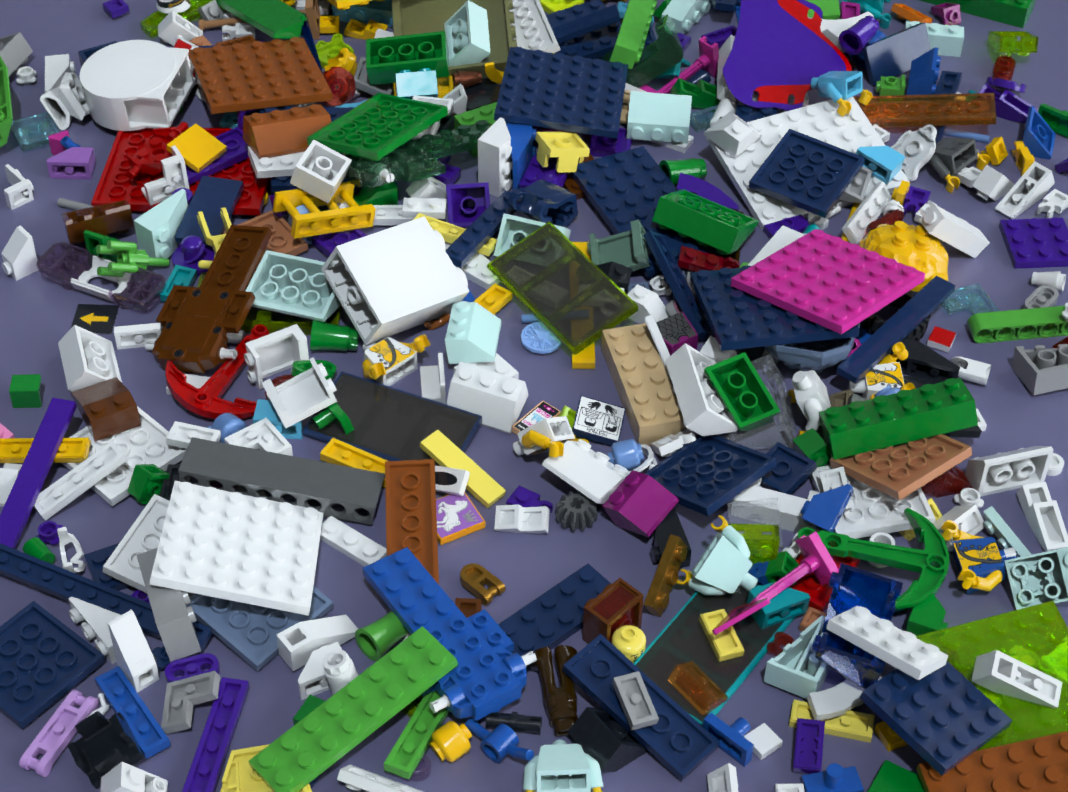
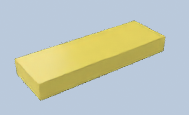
(849, 725)

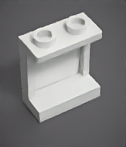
(275, 353)
(301, 394)

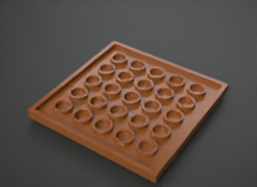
(258, 75)

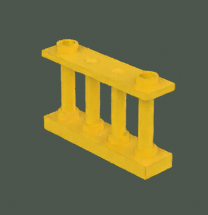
(325, 221)

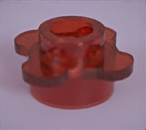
(780, 639)

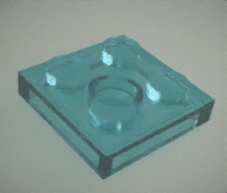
(33, 130)

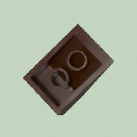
(107, 408)

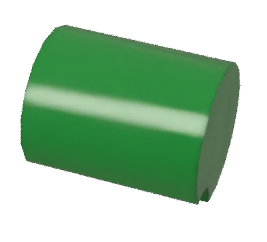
(38, 549)

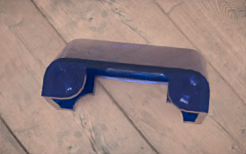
(850, 589)

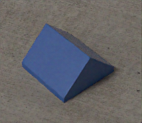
(1038, 135)

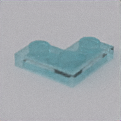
(970, 298)

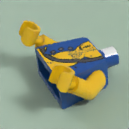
(977, 558)

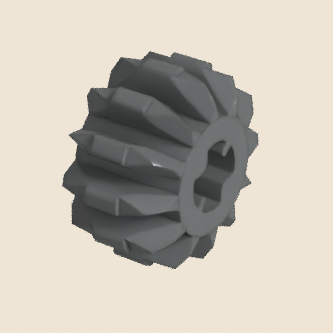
(576, 511)

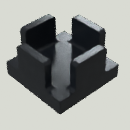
(104, 745)

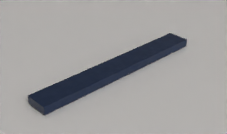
(895, 329)

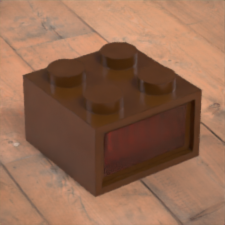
(611, 609)

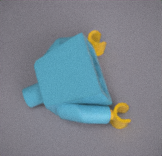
(840, 86)

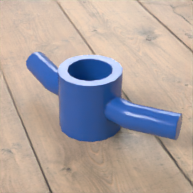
(499, 742)

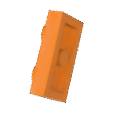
(905, 12)

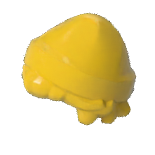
(344, 59)

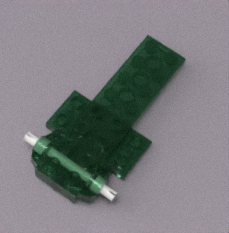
(416, 157)

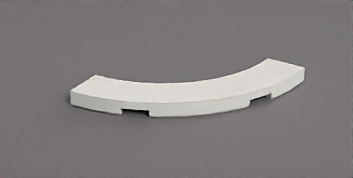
(834, 701)

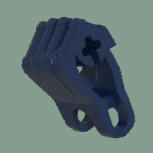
(545, 203)

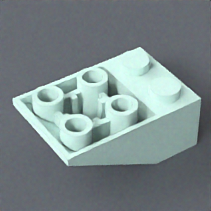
(1039, 578)

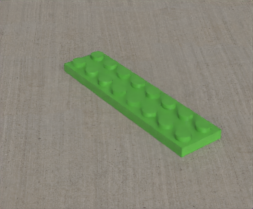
(353, 713)

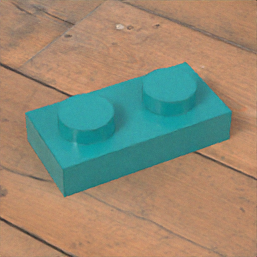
(180, 276)

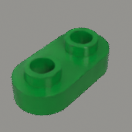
(303, 365)

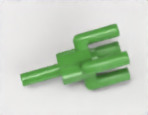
(127, 259)

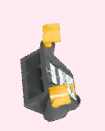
(952, 156)

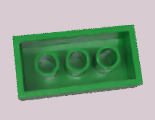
(406, 52)

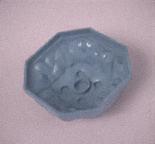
(813, 354)

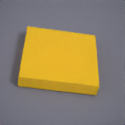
(198, 147)

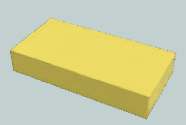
(724, 644)

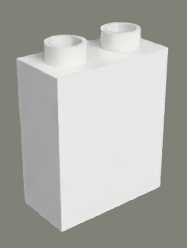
(395, 279)

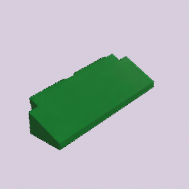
(268, 16)

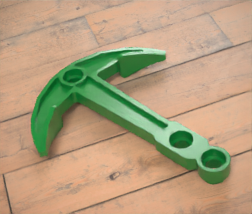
(930, 562)

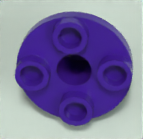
(191, 252)

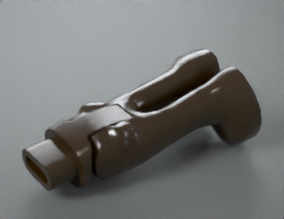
(561, 701)

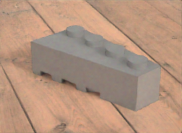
(1042, 368)
(170, 613)

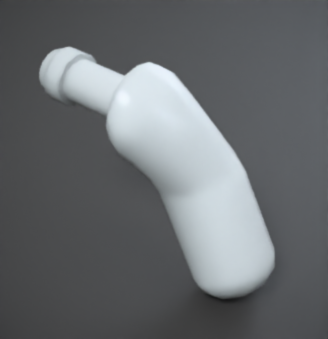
(105, 708)

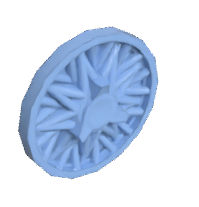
(539, 339)

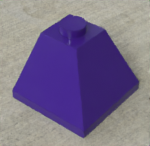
(466, 202)

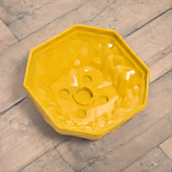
(911, 247)

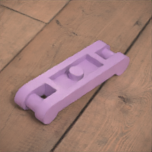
(57, 732)

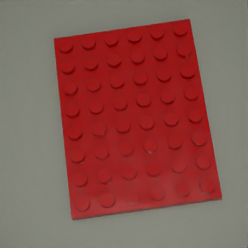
(116, 186)

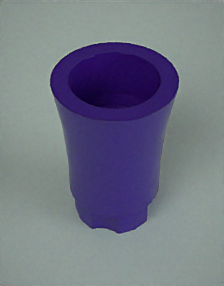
(857, 36)

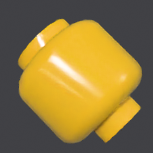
(451, 741)

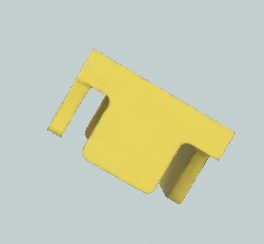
(564, 145)

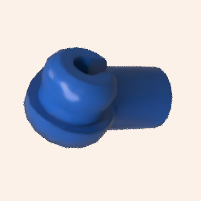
(68, 143)

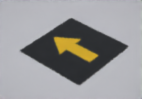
(96, 317)

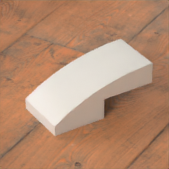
(522, 519)

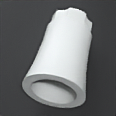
(339, 670)

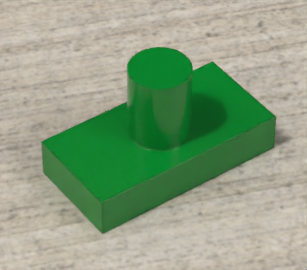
(1055, 118)
(331, 414)

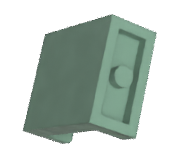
(623, 248)

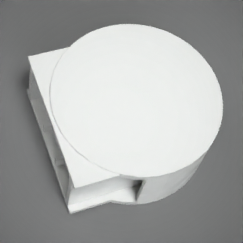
(136, 84)

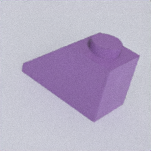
(72, 164)

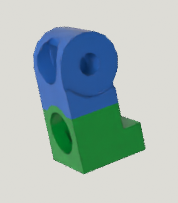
(774, 569)

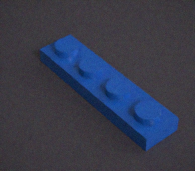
(126, 700)

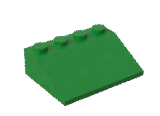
(703, 221)

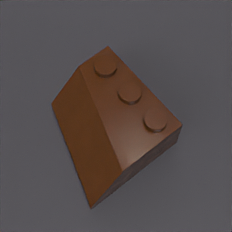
(99, 219)

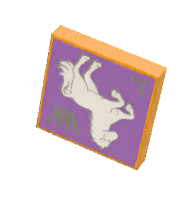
(456, 518)

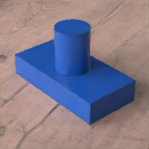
(731, 737)
(833, 780)

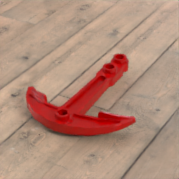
(207, 399)

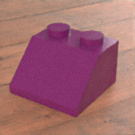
(639, 503)

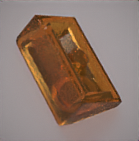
(697, 687)

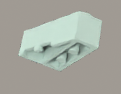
(686, 13)
(796, 666)

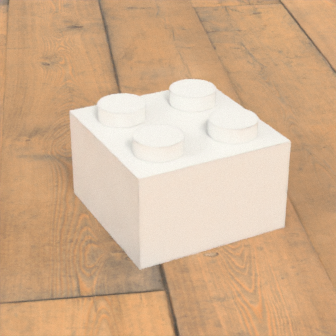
(320, 171)

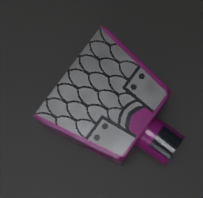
(677, 331)

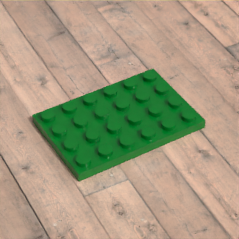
(378, 126)

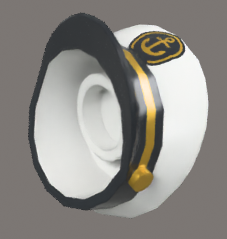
(177, 6)

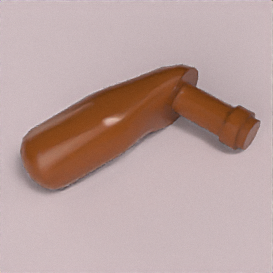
(441, 321)

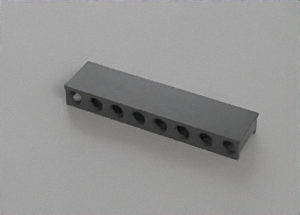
(283, 476)

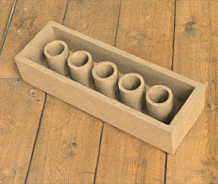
(641, 383)

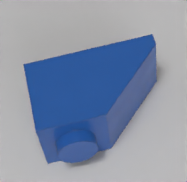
(827, 508)

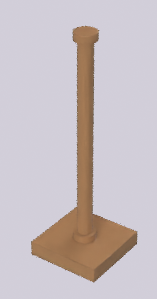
(311, 10)

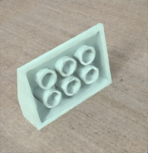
(293, 287)

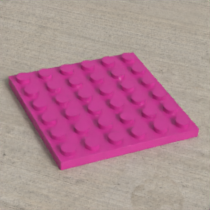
(828, 280)

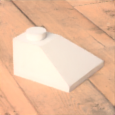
(732, 134)

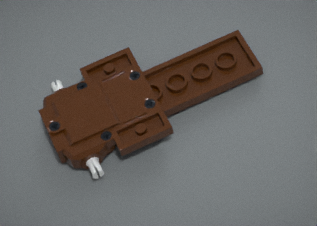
(202, 316)

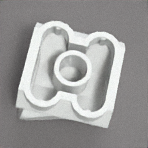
(66, 101)

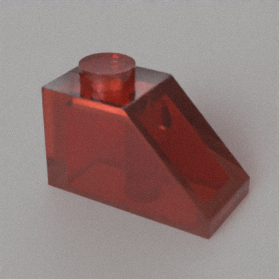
(947, 484)

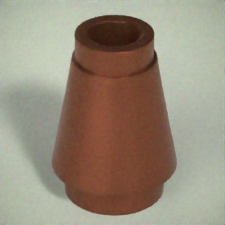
(466, 78)

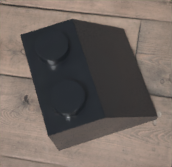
(605, 739)

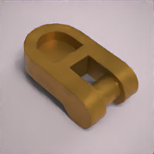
(475, 576)

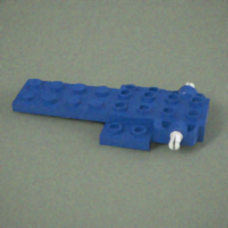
(486, 669)

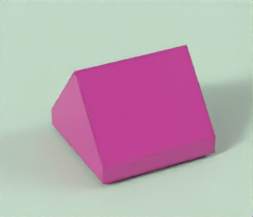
(54, 142)

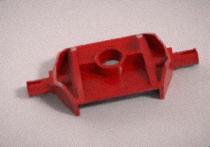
(149, 157)

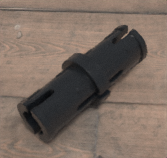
(516, 722)

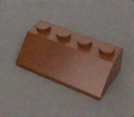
(283, 130)

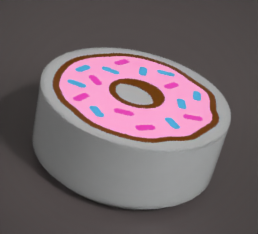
(673, 308)

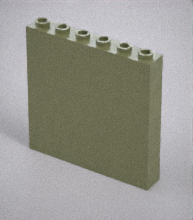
(430, 15)

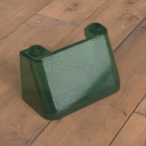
(657, 56)

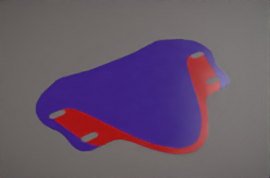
(779, 53)

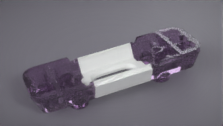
(76, 266)

